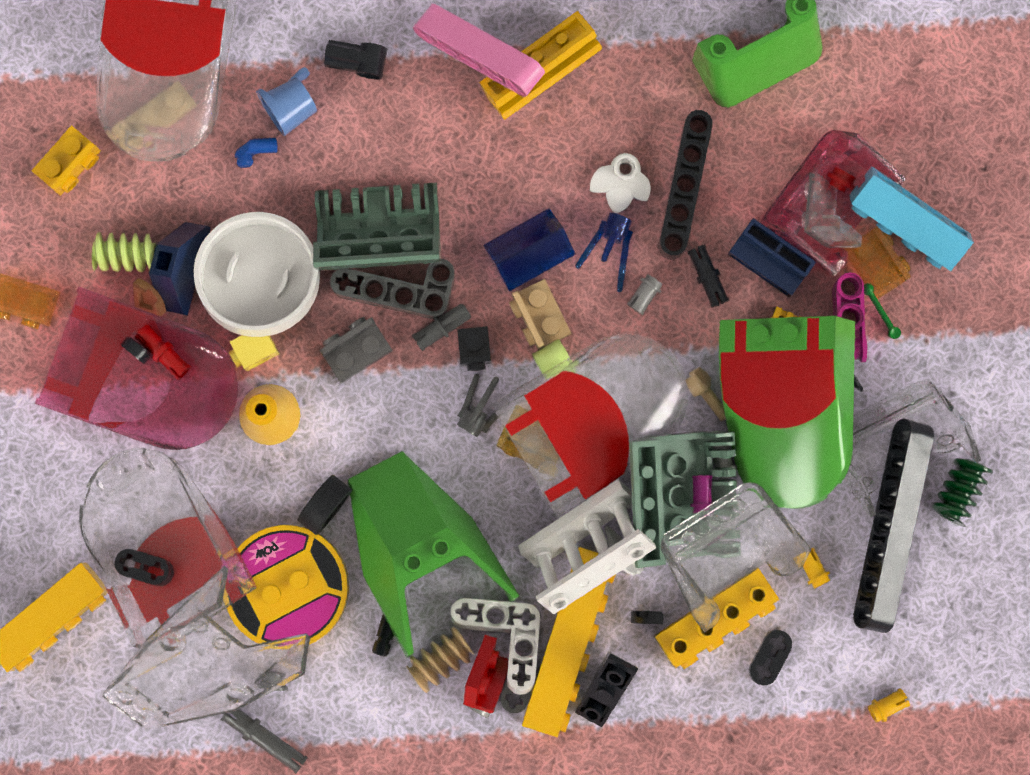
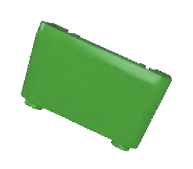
(742, 73)

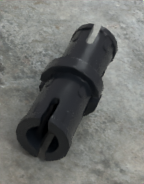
(708, 276)

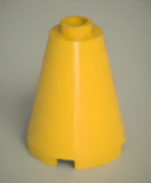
(279, 420)

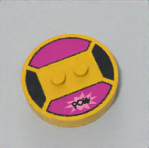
(297, 582)

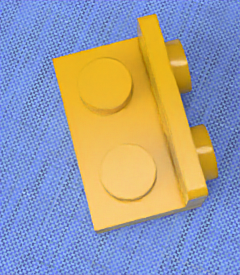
(66, 161)

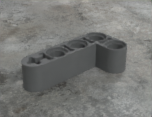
(392, 287)

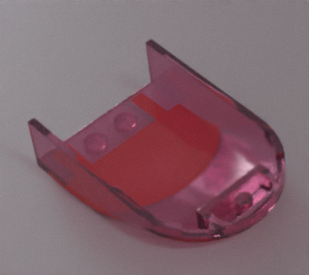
(112, 389)

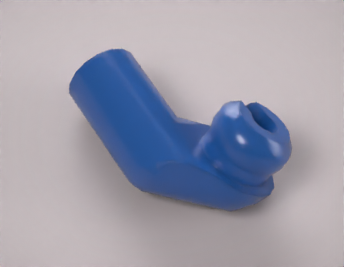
(252, 147)

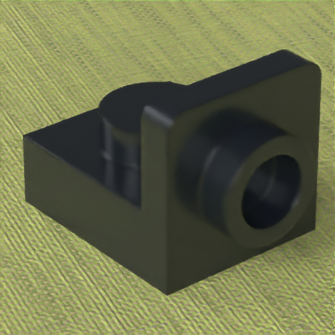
(474, 348)

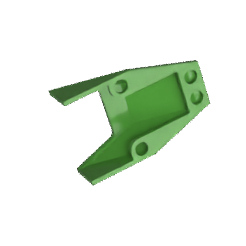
(409, 530)

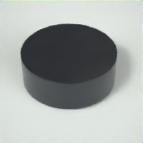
(136, 349)

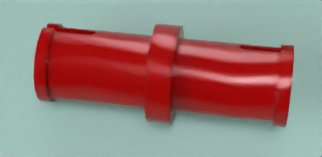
(162, 352)

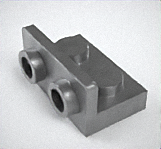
(355, 349)

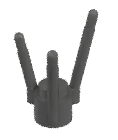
(474, 418)

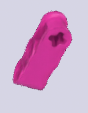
(854, 304)

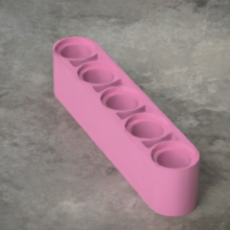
(479, 50)

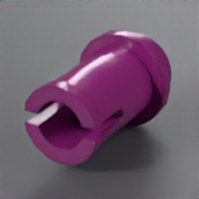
(701, 492)

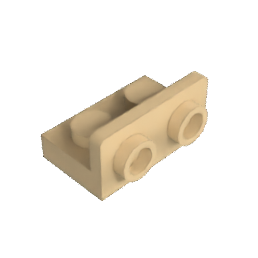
(540, 314)

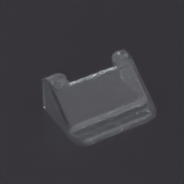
(728, 544)

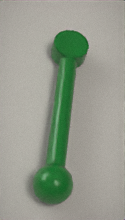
(893, 332)

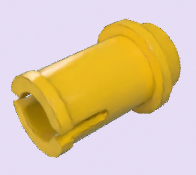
(815, 570)
(888, 705)

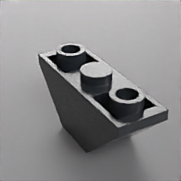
(606, 689)

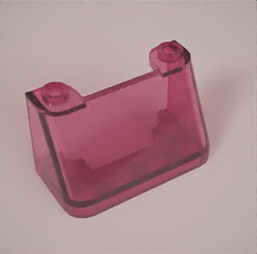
(832, 150)

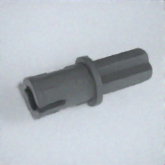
(442, 326)

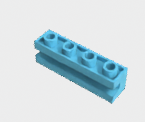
(910, 219)

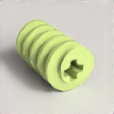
(122, 253)

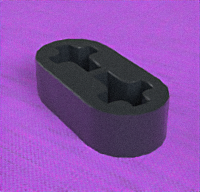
(142, 573)
(777, 660)

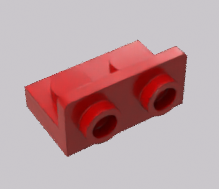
(486, 677)

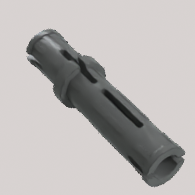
(264, 739)

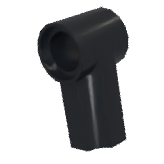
(364, 59)

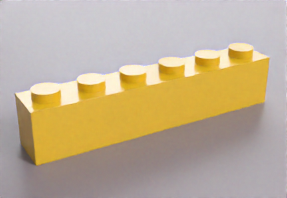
(564, 659)

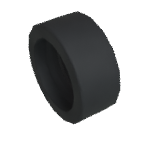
(324, 504)

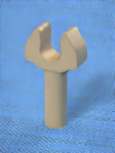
(700, 384)

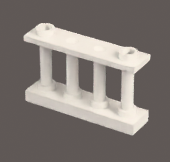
(572, 528)

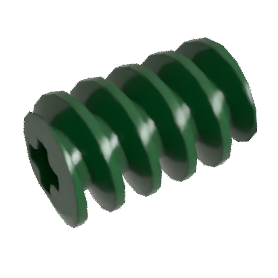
(961, 490)

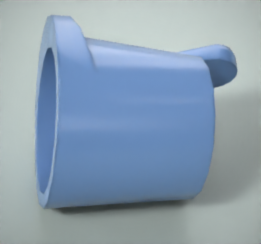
(288, 103)

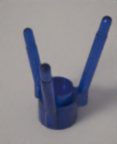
(615, 230)

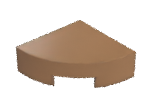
(148, 298)

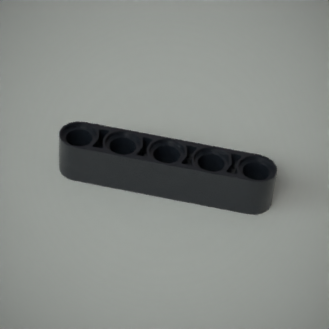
(688, 170)

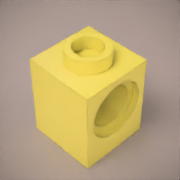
(252, 351)

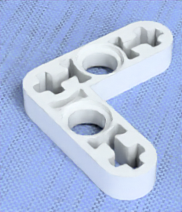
(518, 633)

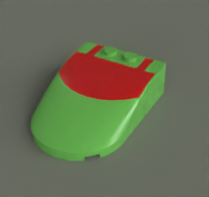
(789, 403)

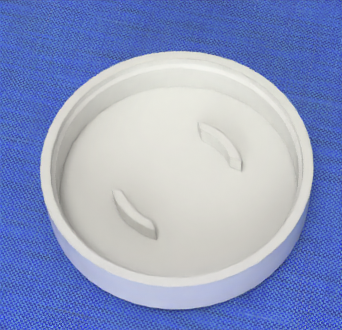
(256, 274)

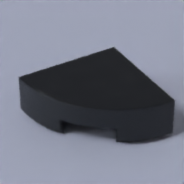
(650, 617)

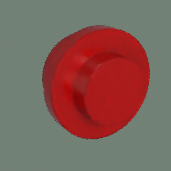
(841, 180)

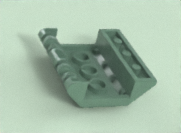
(378, 233)
(664, 482)

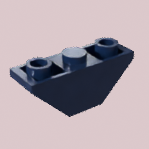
(174, 266)

